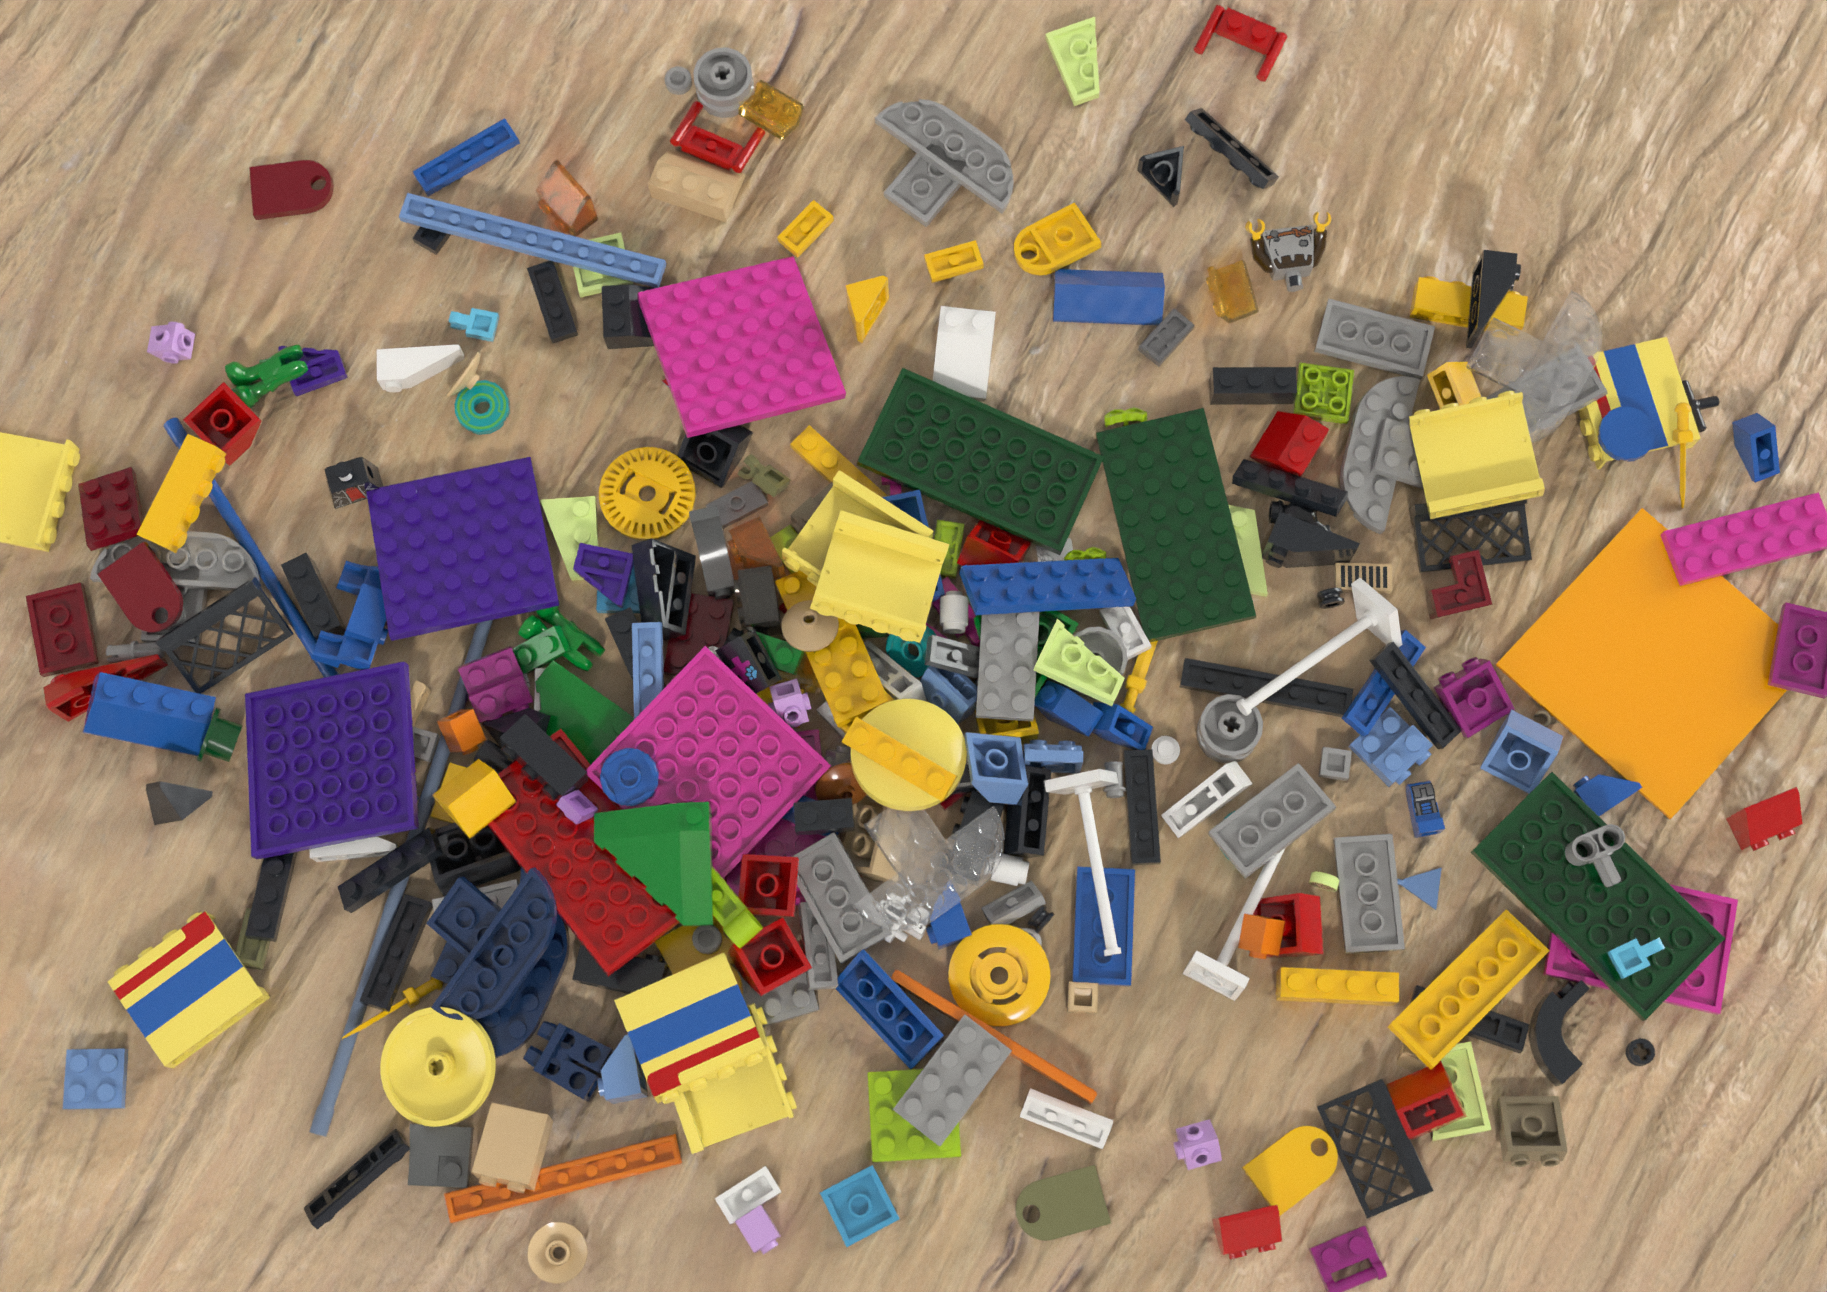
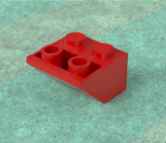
(1425, 1101)

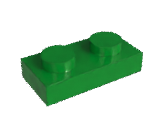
(541, 649)
(782, 654)

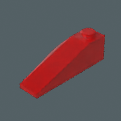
(70, 693)

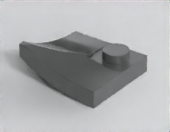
(440, 1156)

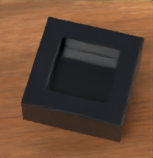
(430, 239)

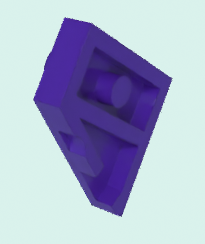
(323, 369)
(605, 570)

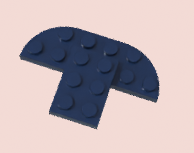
(496, 941)
(521, 1016)

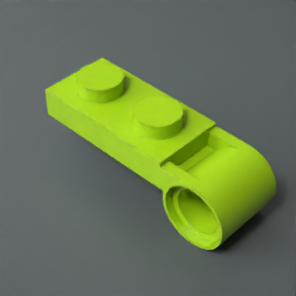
(732, 913)

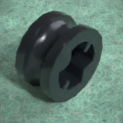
(1330, 598)
(1040, 919)
(1645, 1045)

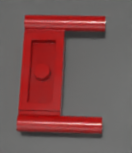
(1245, 32)
(711, 146)

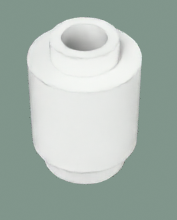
(954, 612)
(1011, 870)

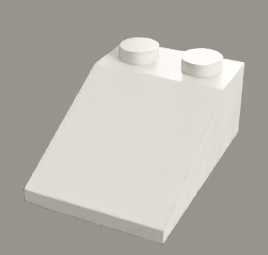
(964, 350)

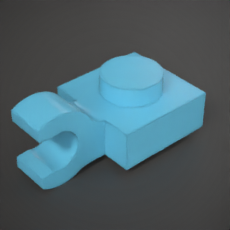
(478, 324)
(1632, 957)

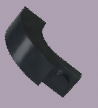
(1546, 1036)

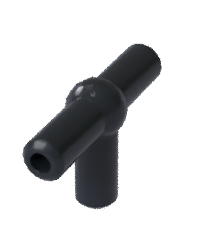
(1698, 405)

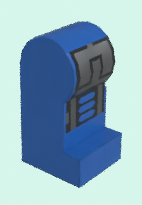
(1423, 809)

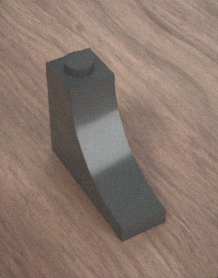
(713, 552)

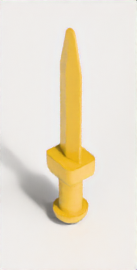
(1682, 435)
(1136, 681)
(411, 997)

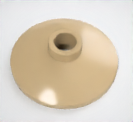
(467, 377)
(805, 635)
(542, 1248)

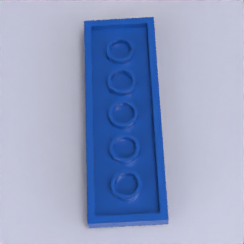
(1047, 586)

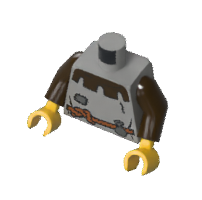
(1289, 251)

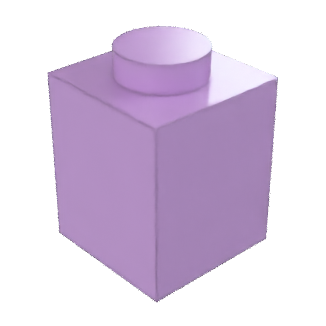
(759, 1230)

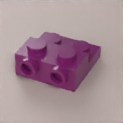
(496, 685)
(1474, 696)

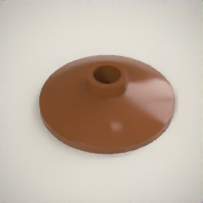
(839, 783)

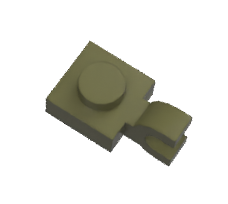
(767, 478)

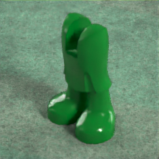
(273, 371)
(573, 635)

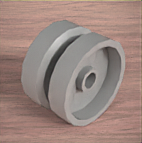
(723, 81)
(1106, 645)
(1213, 733)

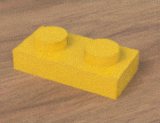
(805, 228)
(953, 261)

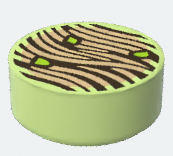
(1324, 881)

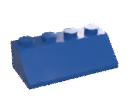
(148, 714)

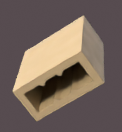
(512, 1147)

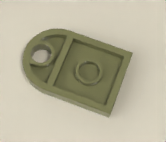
(1065, 1203)

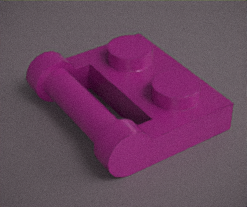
(1343, 1252)

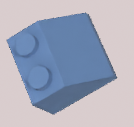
(1521, 752)
(996, 766)
(622, 1075)

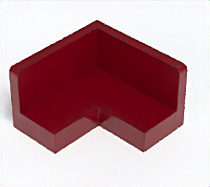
(1469, 588)

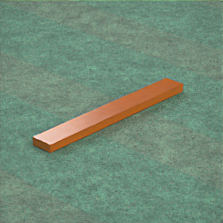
(1018, 1051)
(567, 1178)

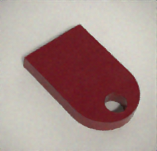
(288, 190)
(142, 587)

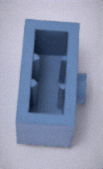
(950, 692)

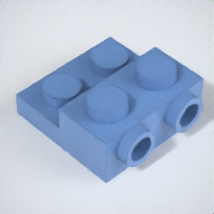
(1392, 748)
(1059, 758)

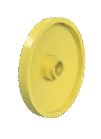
(924, 730)
(437, 1067)

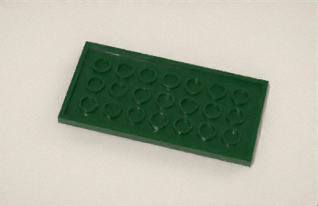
(980, 461)
(1175, 525)
(1585, 915)

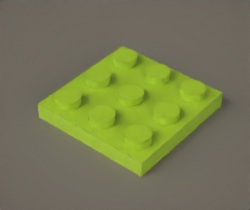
(890, 1133)

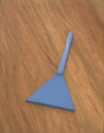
(1424, 886)

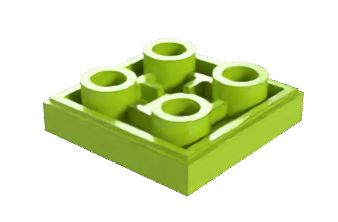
(1324, 392)

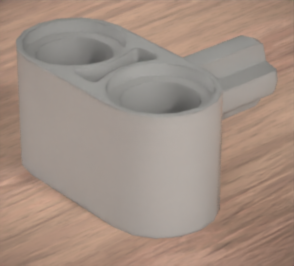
(1598, 852)

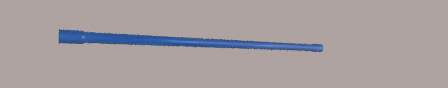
(178, 434)

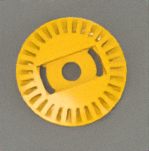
(642, 518)
(1026, 969)

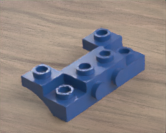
(365, 625)

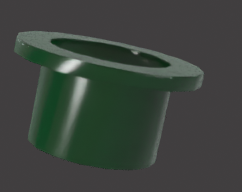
(220, 738)

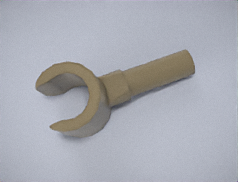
(1550, 719)

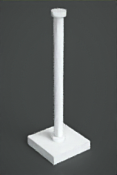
(1372, 614)
(1082, 785)
(1216, 973)

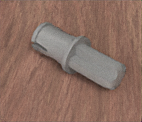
(132, 651)

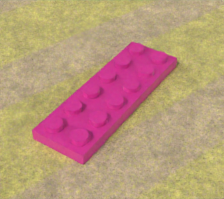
(1747, 539)

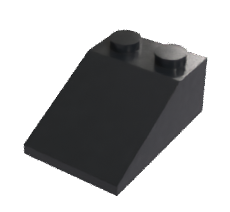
(1490, 283)
(623, 318)
(1305, 545)

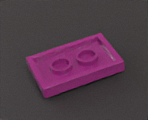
(1800, 651)

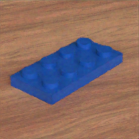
(1089, 942)

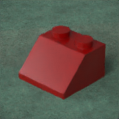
(224, 422)
(1290, 443)
(992, 546)
(1766, 820)
(769, 884)
(1302, 923)
(770, 958)
(1248, 1230)

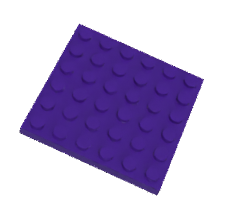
(461, 548)
(331, 761)

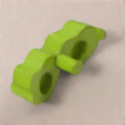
(1125, 416)
(1090, 553)

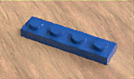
(466, 157)
(1376, 693)

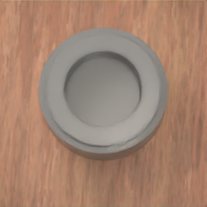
(678, 80)
(707, 939)

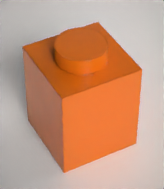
(462, 731)
(1261, 935)

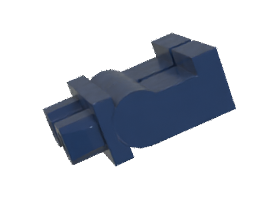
(562, 1052)

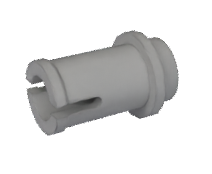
(1115, 790)

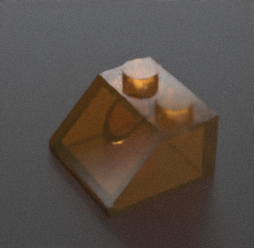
(565, 201)
(754, 548)

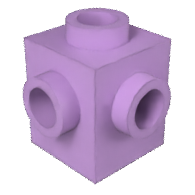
(171, 342)
(790, 703)
(1197, 1144)

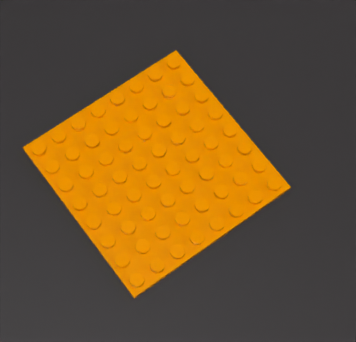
(1650, 668)

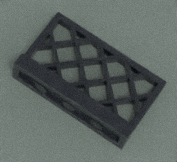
(1420, 513)
(211, 615)
(1399, 1140)

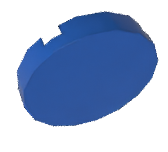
(1626, 434)
(637, 774)

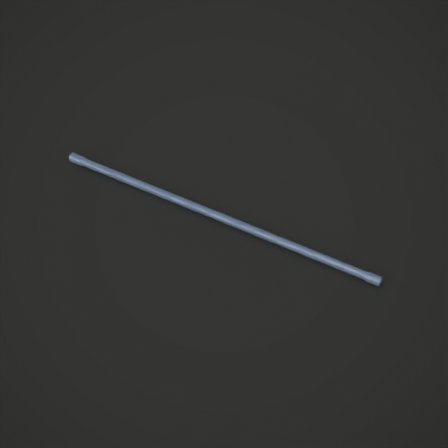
(325, 1110)

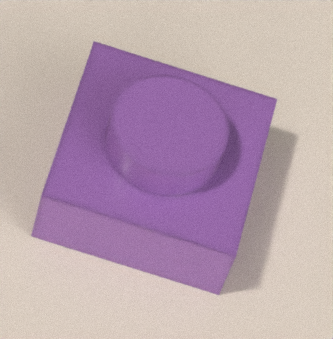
(577, 807)

